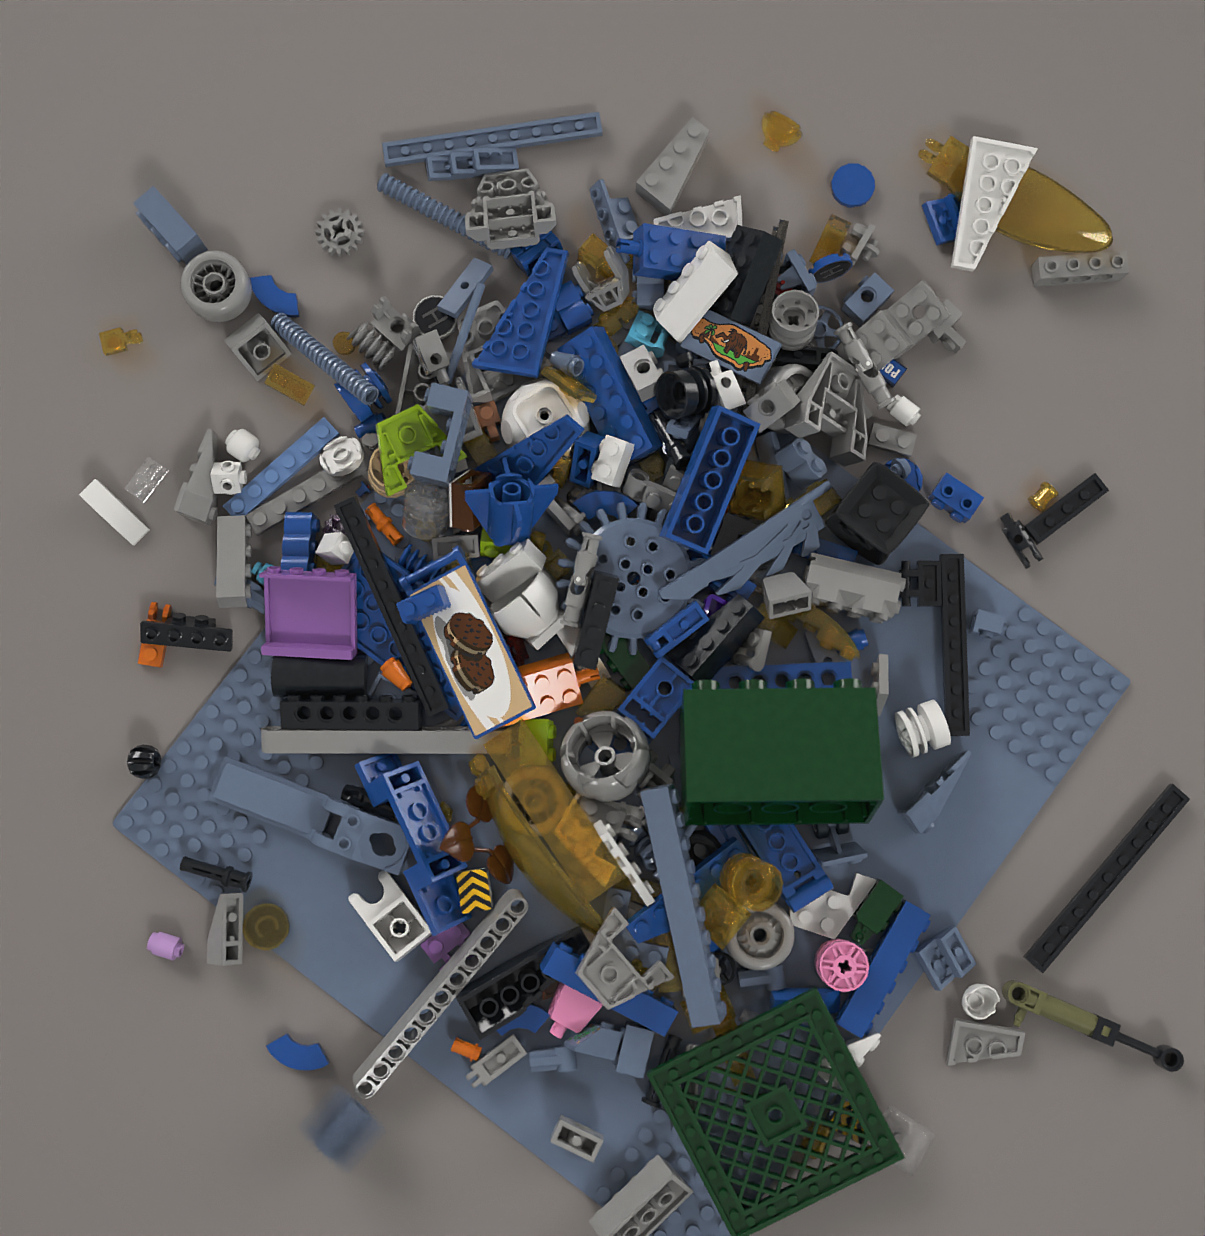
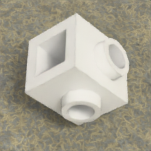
(227, 477)

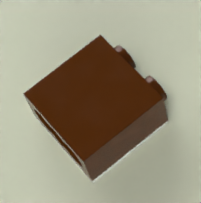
(460, 513)

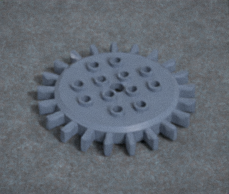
(614, 546)

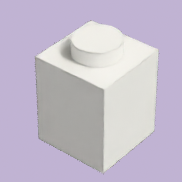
(335, 548)

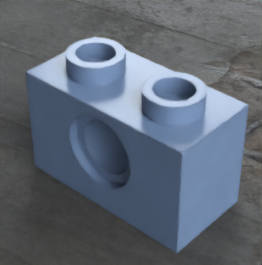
(861, 311)

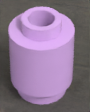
(165, 945)

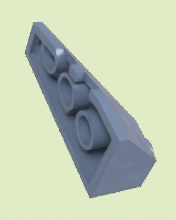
(928, 803)

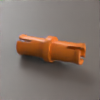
(384, 524)

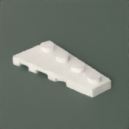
(630, 869)

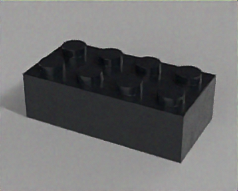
(754, 258)

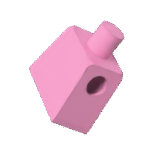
(571, 1010)

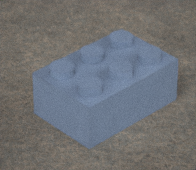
(168, 226)

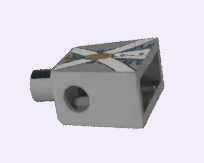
(430, 346)

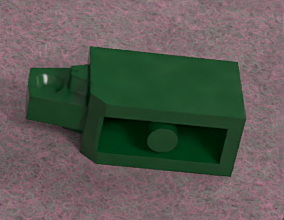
(874, 911)

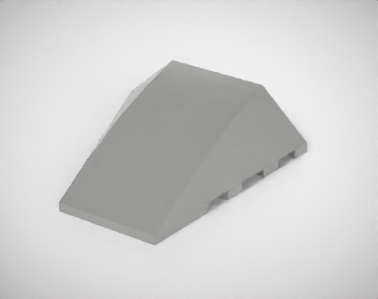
(486, 384)

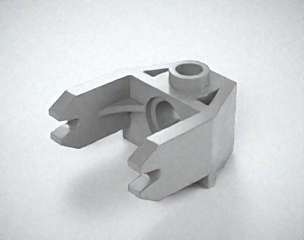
(610, 291)
(387, 318)

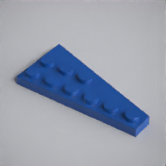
(653, 919)

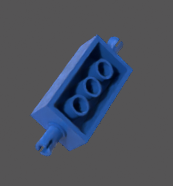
(664, 250)

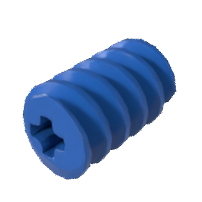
(412, 563)

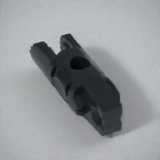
(1011, 531)
(359, 798)

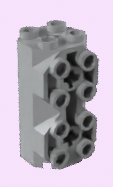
(853, 588)

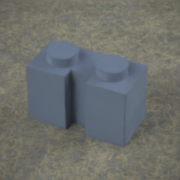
(634, 1050)

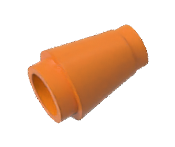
(395, 673)

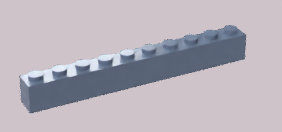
(683, 905)

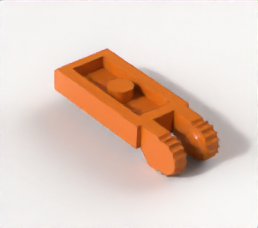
(153, 654)

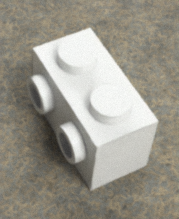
(612, 461)

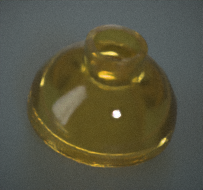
(779, 130)

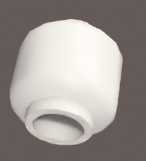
(242, 445)

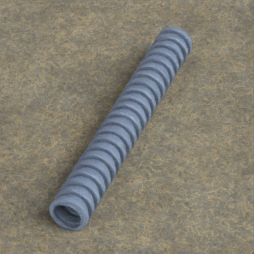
(430, 208)
(324, 359)

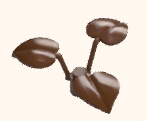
(460, 843)

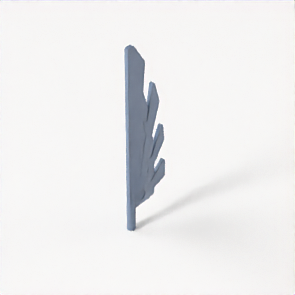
(766, 541)

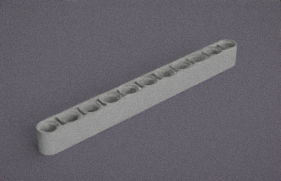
(422, 741)
(437, 1004)

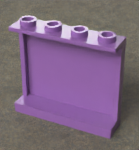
(310, 613)

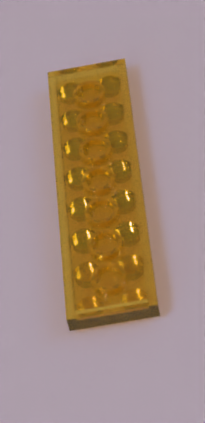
(554, 811)

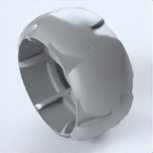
(619, 771)

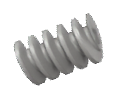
(372, 345)

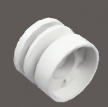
(927, 726)

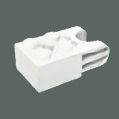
(385, 914)

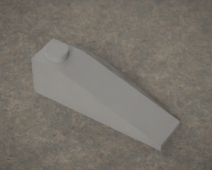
(196, 498)

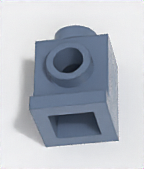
(987, 624)

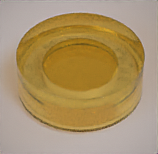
(342, 345)

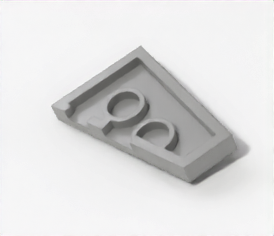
(979, 1041)

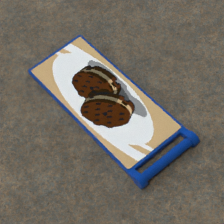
(472, 649)

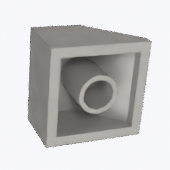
(257, 346)

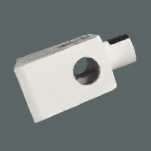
(728, 390)

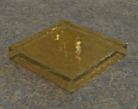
(569, 385)

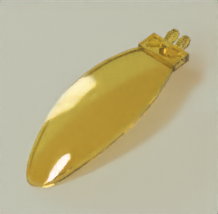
(1039, 211)
(528, 850)

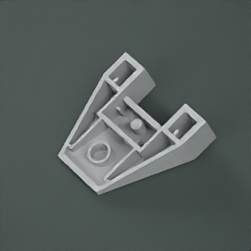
(835, 404)

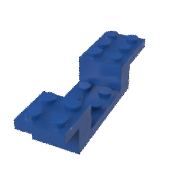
(424, 829)

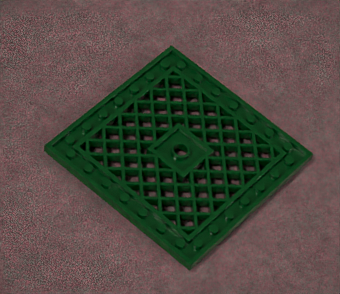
(823, 1181)

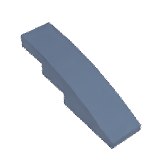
(471, 164)

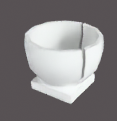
(530, 610)

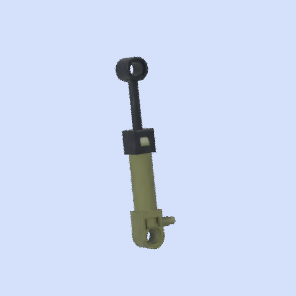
(1083, 1022)

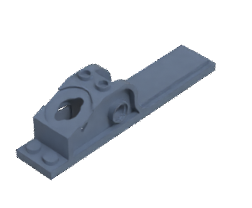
(308, 814)

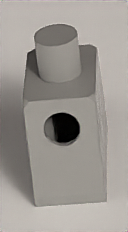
(785, 595)

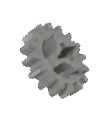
(336, 223)

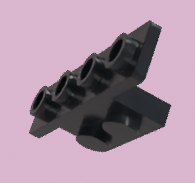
(187, 632)

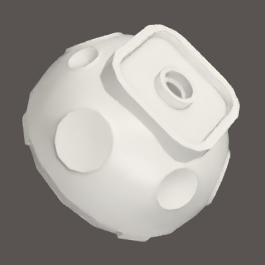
(533, 399)

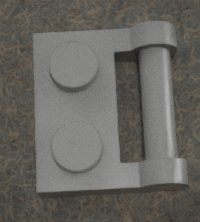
(758, 642)

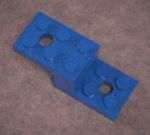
(648, 705)

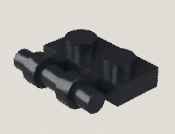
(928, 584)

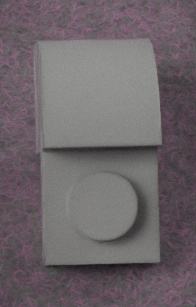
(951, 339)

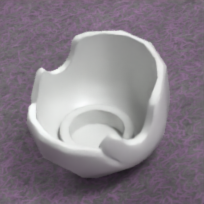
(980, 1001)

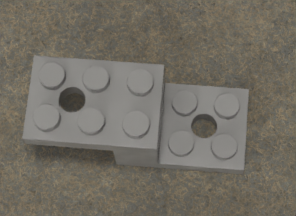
(897, 328)

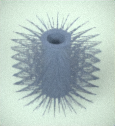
(339, 1131)

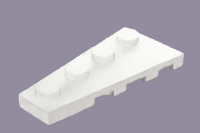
(717, 218)

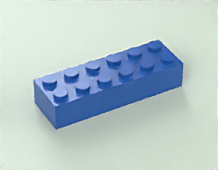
(617, 404)
(709, 479)

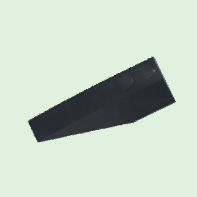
(513, 986)

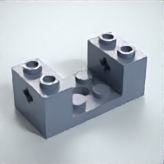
(457, 406)

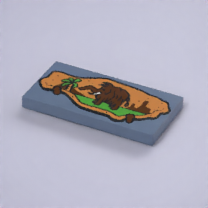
(733, 345)

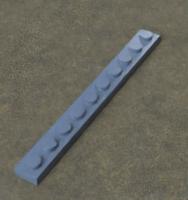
(505, 136)

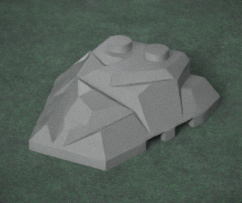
(509, 211)

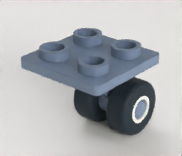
(836, 853)

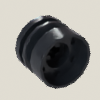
(686, 392)

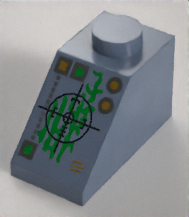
(596, 1040)

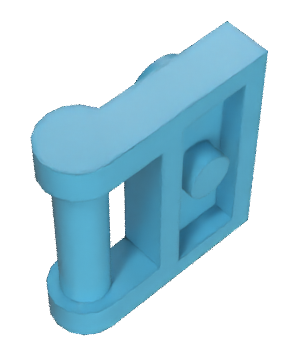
(642, 331)

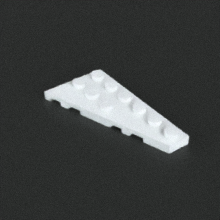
(989, 185)

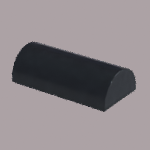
(319, 676)

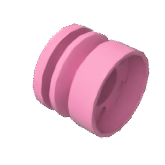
(837, 951)

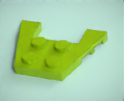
(401, 437)

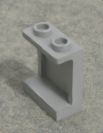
(568, 525)

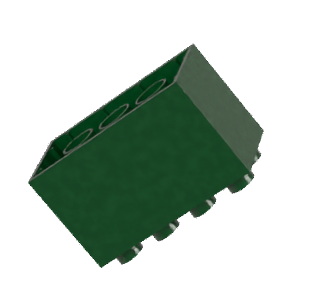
(780, 753)

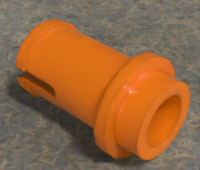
(466, 1049)

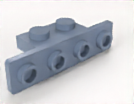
(614, 216)

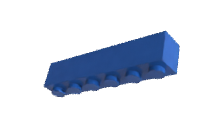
(884, 965)
(644, 1008)

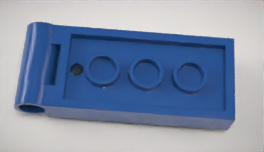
(789, 853)

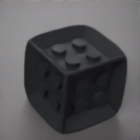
(877, 513)

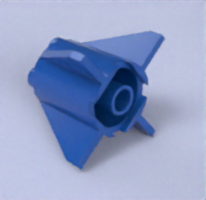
(510, 506)

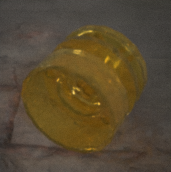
(751, 881)

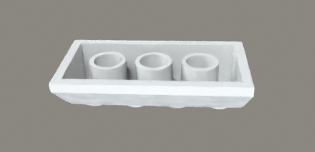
(695, 290)

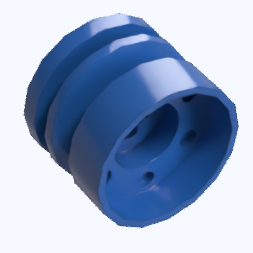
(361, 410)

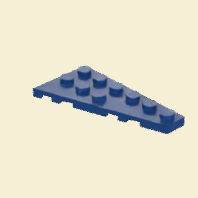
(525, 326)
(538, 452)

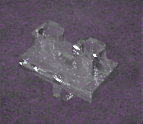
(146, 479)

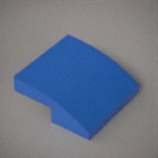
(943, 218)

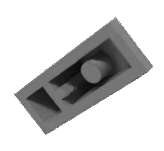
(226, 931)

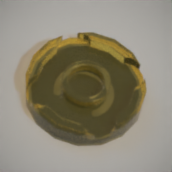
(266, 926)

